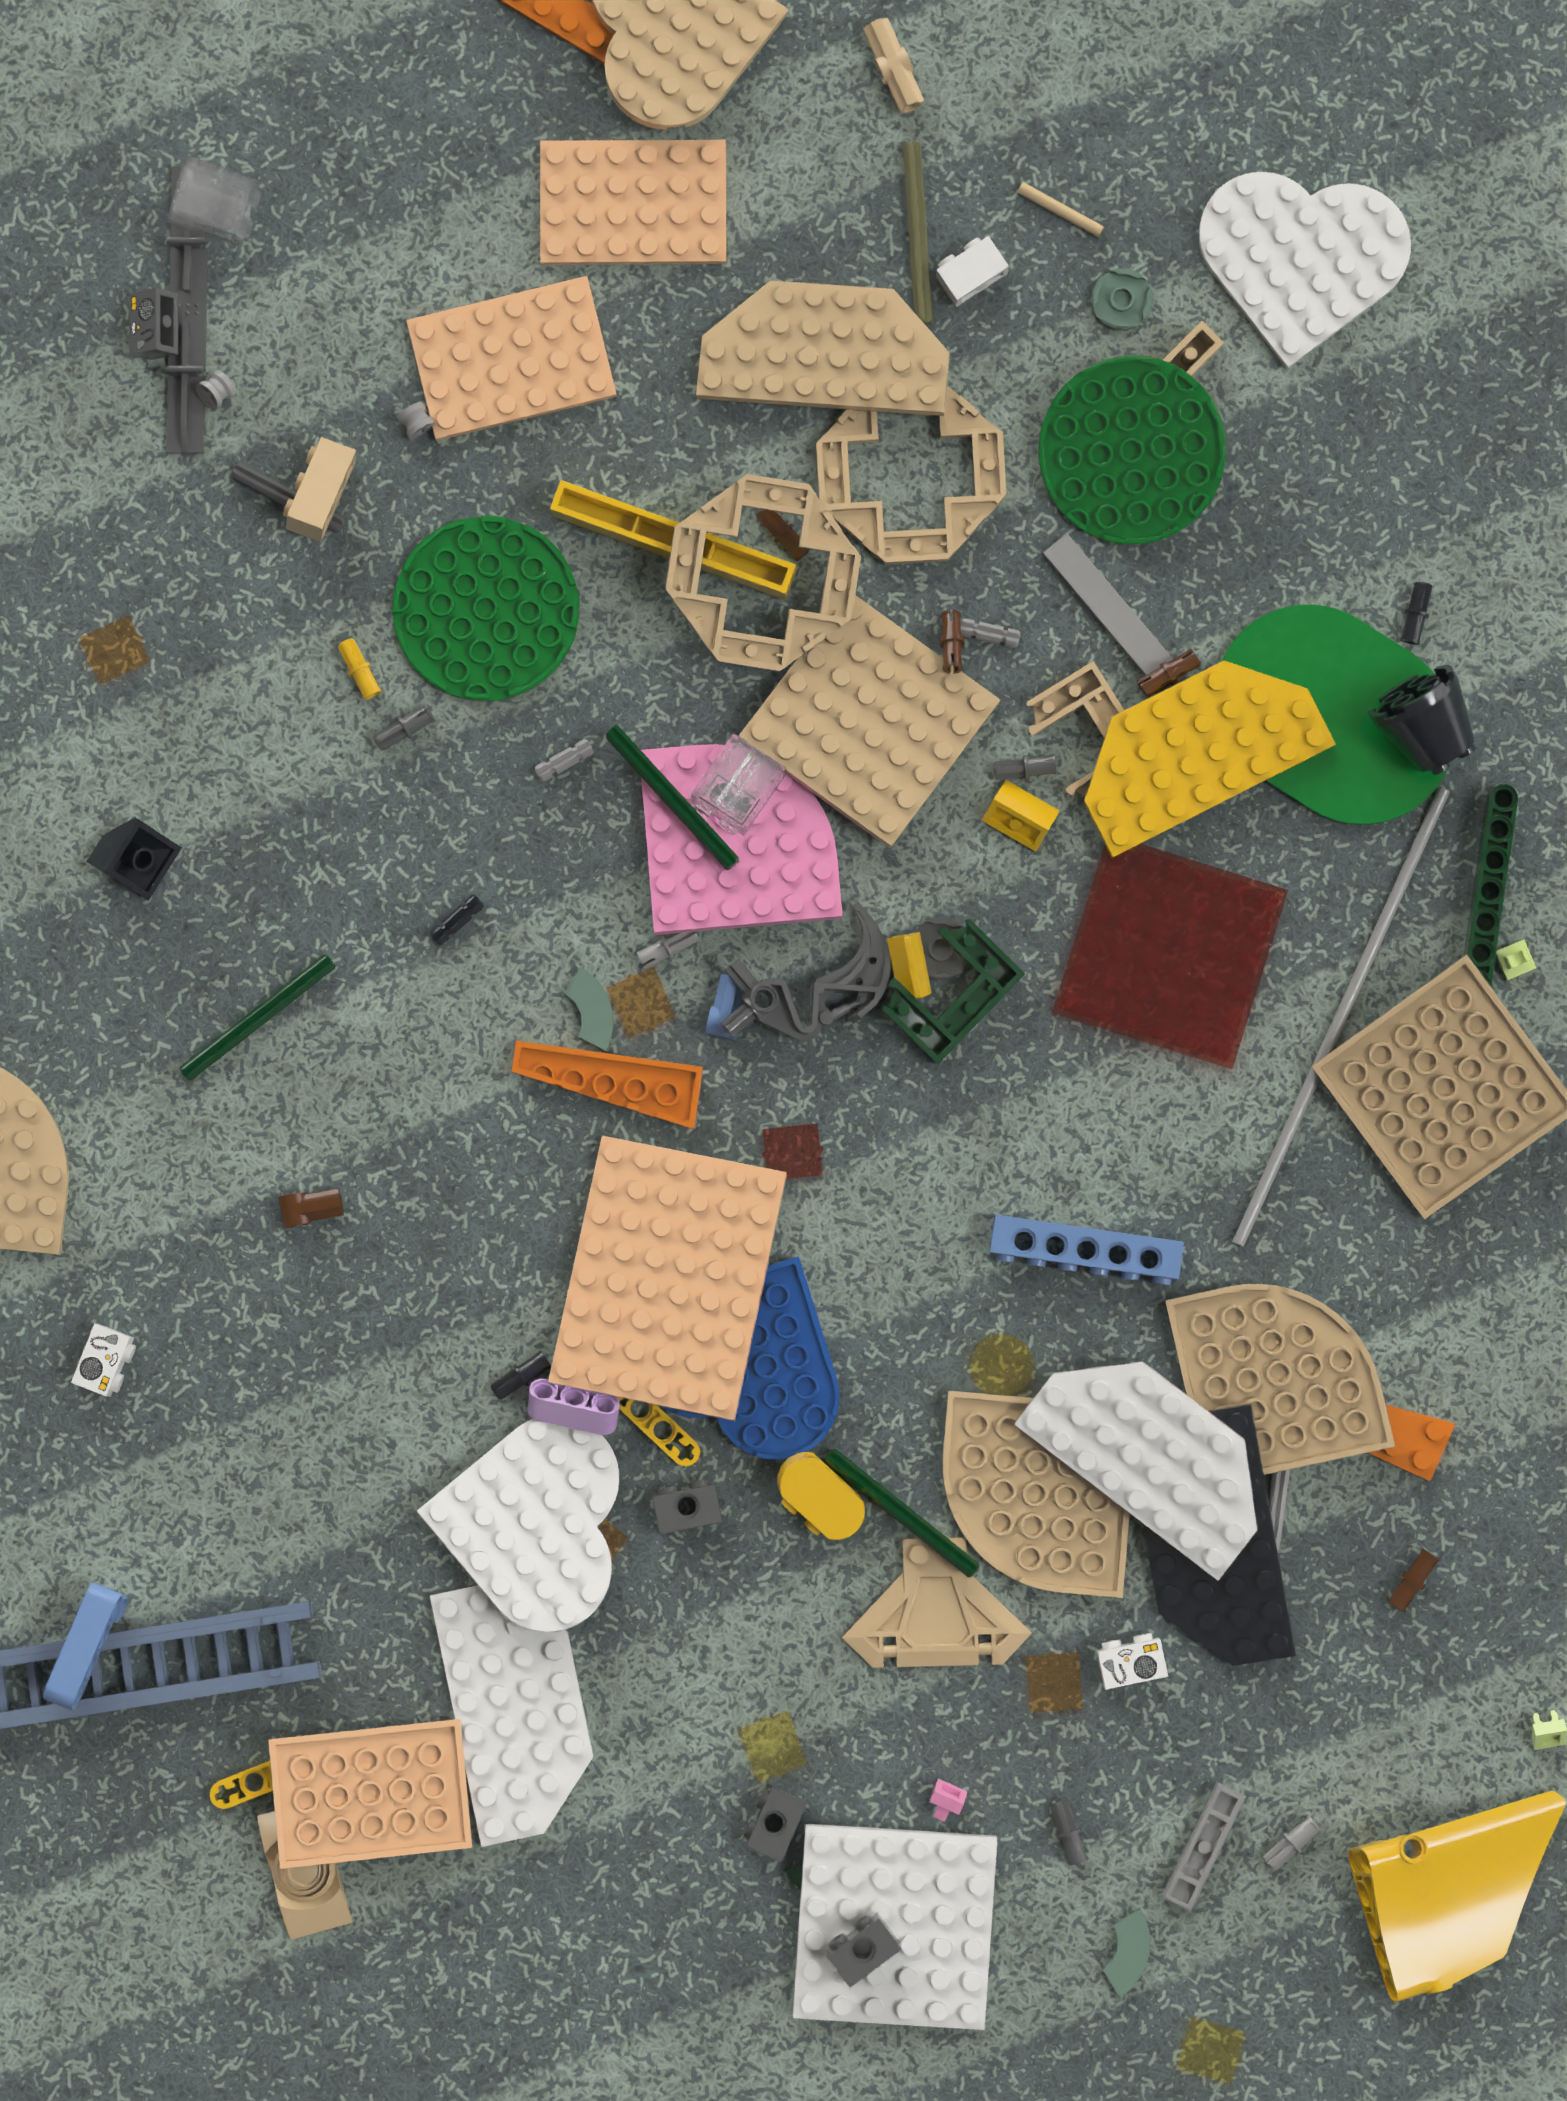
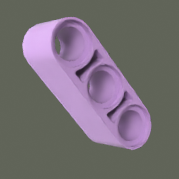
(573, 1407)

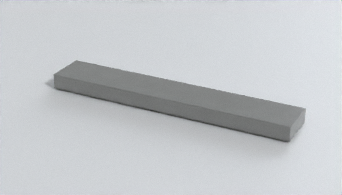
(1107, 606)

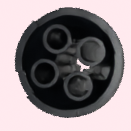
(1427, 720)

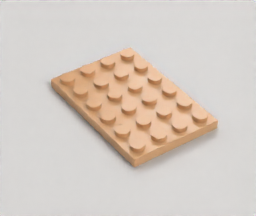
(632, 202)
(511, 358)
(370, 1793)

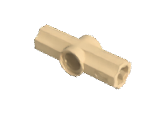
(894, 65)

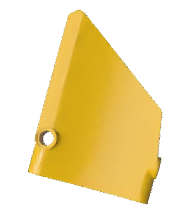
(1456, 1894)

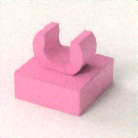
(947, 1799)

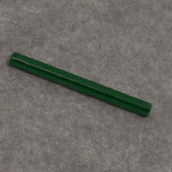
(672, 797)
(257, 1017)
(901, 1513)

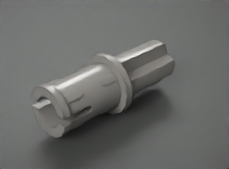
(666, 947)
(1291, 1843)

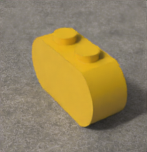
(820, 1496)

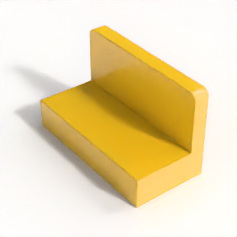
(1020, 815)
(909, 963)

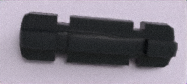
(456, 919)

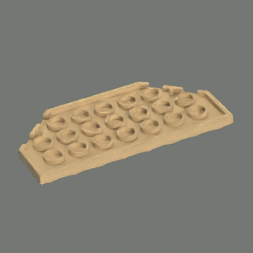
(825, 351)

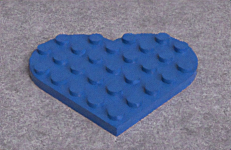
(789, 1376)

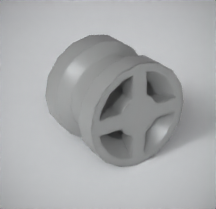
(215, 390)
(415, 420)

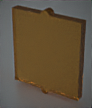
(114, 649)
(641, 1002)
(1054, 1682)

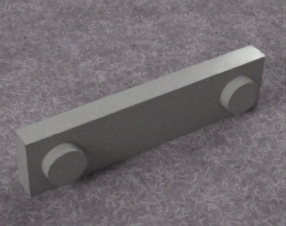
(1203, 1846)

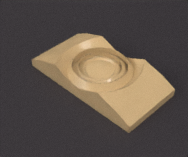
(307, 1895)

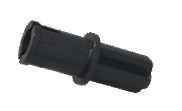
(1416, 613)
(520, 1375)

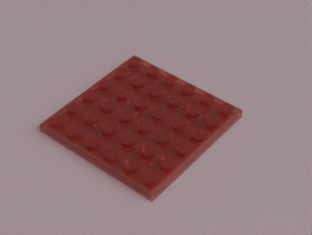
(1170, 953)

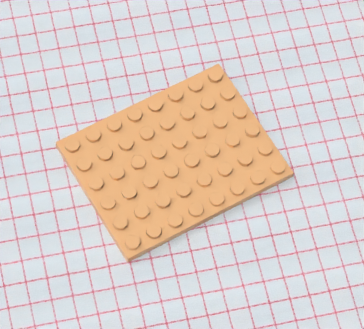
(668, 1278)

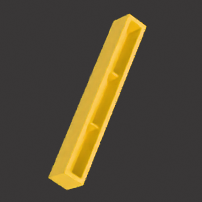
(655, 535)

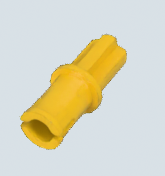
(359, 669)

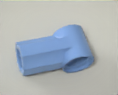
(726, 1002)

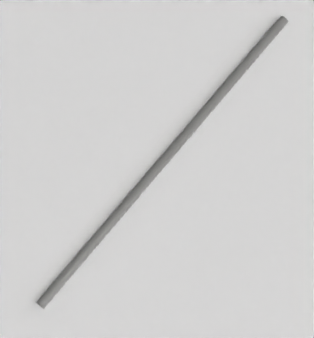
(1341, 1015)

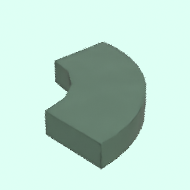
(594, 1009)
(1131, 1952)

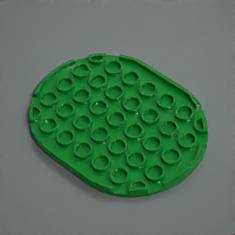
(1346, 674)

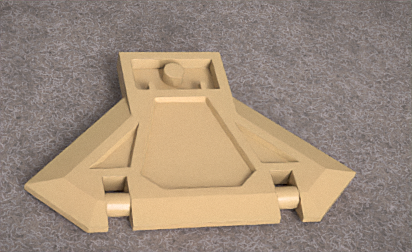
(935, 1616)

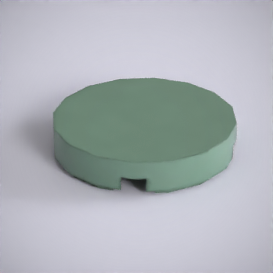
(1123, 308)

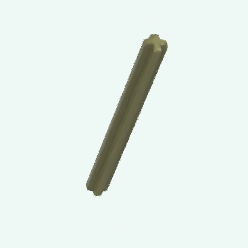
(917, 231)

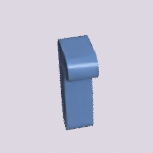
(84, 1644)

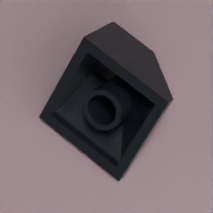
(135, 856)

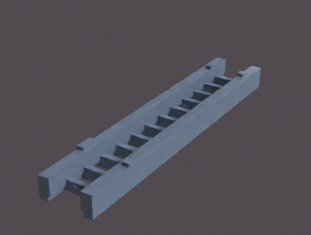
(165, 1692)

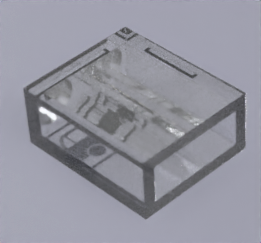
(214, 201)
(737, 785)

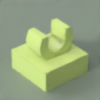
(1515, 960)
(1548, 1733)

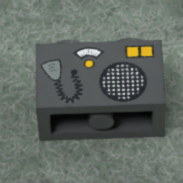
(153, 324)

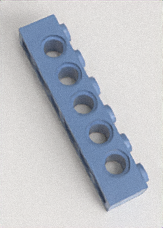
(1167, 1251)

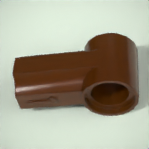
(304, 1208)

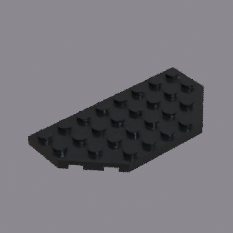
(1245, 1611)

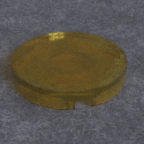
(993, 1367)

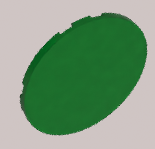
(1132, 449)
(485, 608)

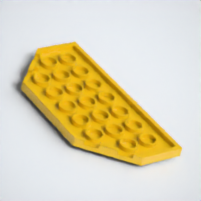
(1198, 750)

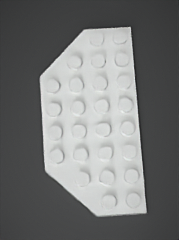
(1151, 1456)
(516, 1713)

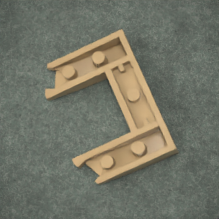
(1080, 689)

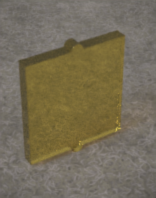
(773, 1746)
(1211, 2050)

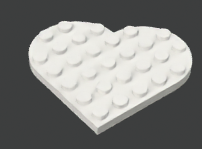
(1301, 259)
(530, 1522)

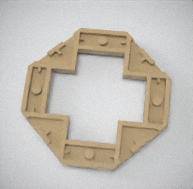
(962, 513)
(817, 532)

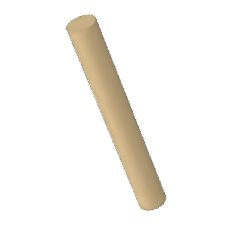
(1060, 209)

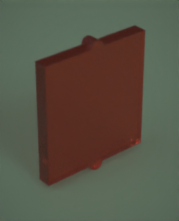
(793, 1150)

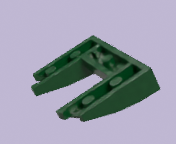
(994, 979)

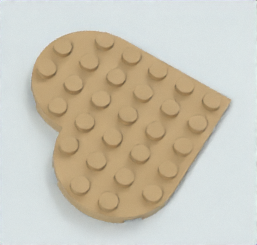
(681, 56)

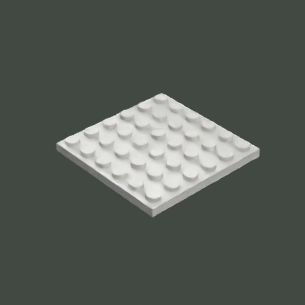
(932, 1897)

